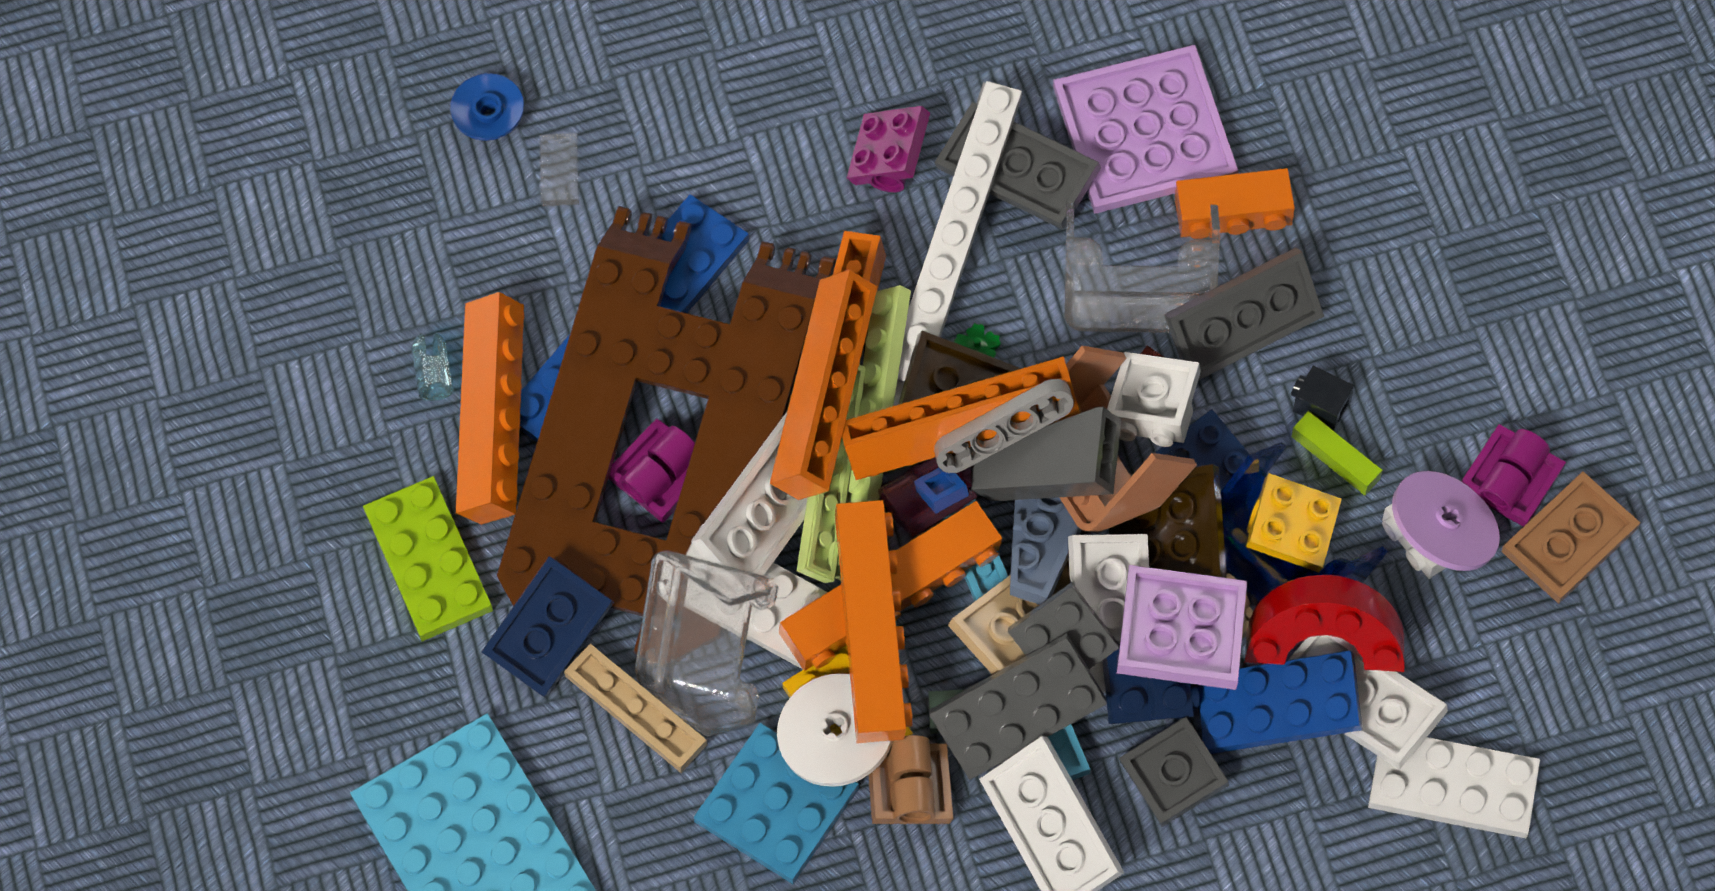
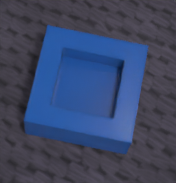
(941, 489)

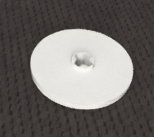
(808, 741)

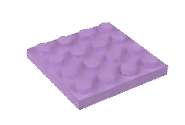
(1145, 126)

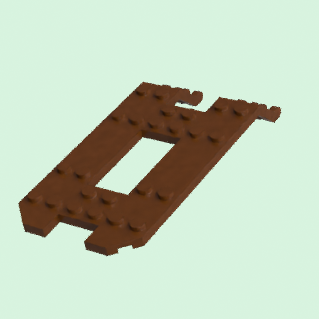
(628, 338)

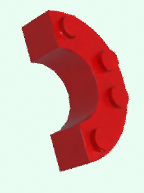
(1331, 608)

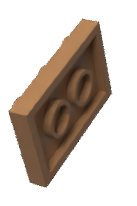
(1570, 537)

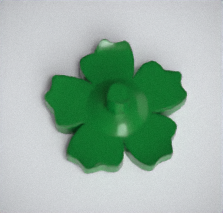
(978, 341)

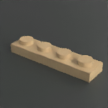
(635, 708)

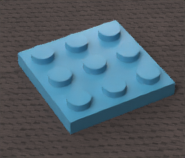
(771, 809)

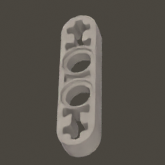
(999, 421)

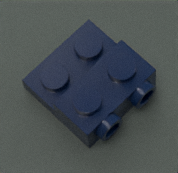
(1145, 698)

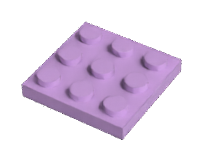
(1182, 627)

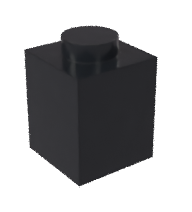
(1322, 396)

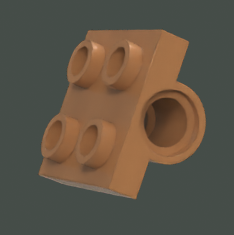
(912, 784)

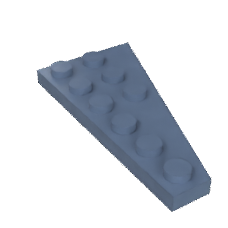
(1040, 547)

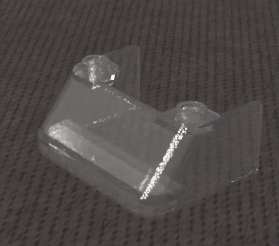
(1134, 296)

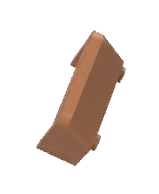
(1132, 494)

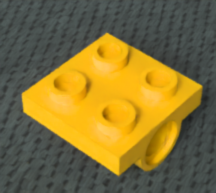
(1293, 522)

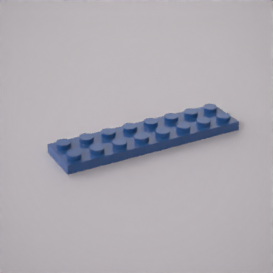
(709, 251)

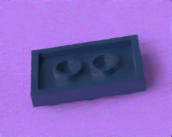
(547, 627)

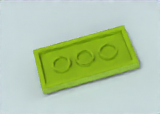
(427, 558)

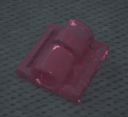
(908, 506)

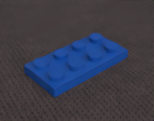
(1282, 703)

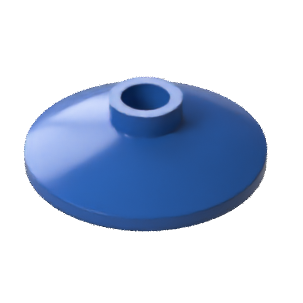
(482, 94)

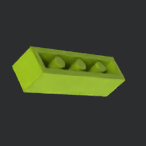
(1336, 453)

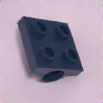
(1210, 443)

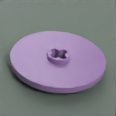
(1445, 520)

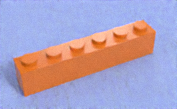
(823, 385)
(490, 409)
(910, 430)
(922, 566)
(871, 623)

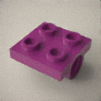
(888, 148)
(654, 468)
(1514, 473)

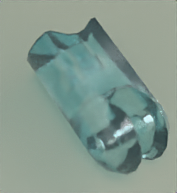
(432, 372)

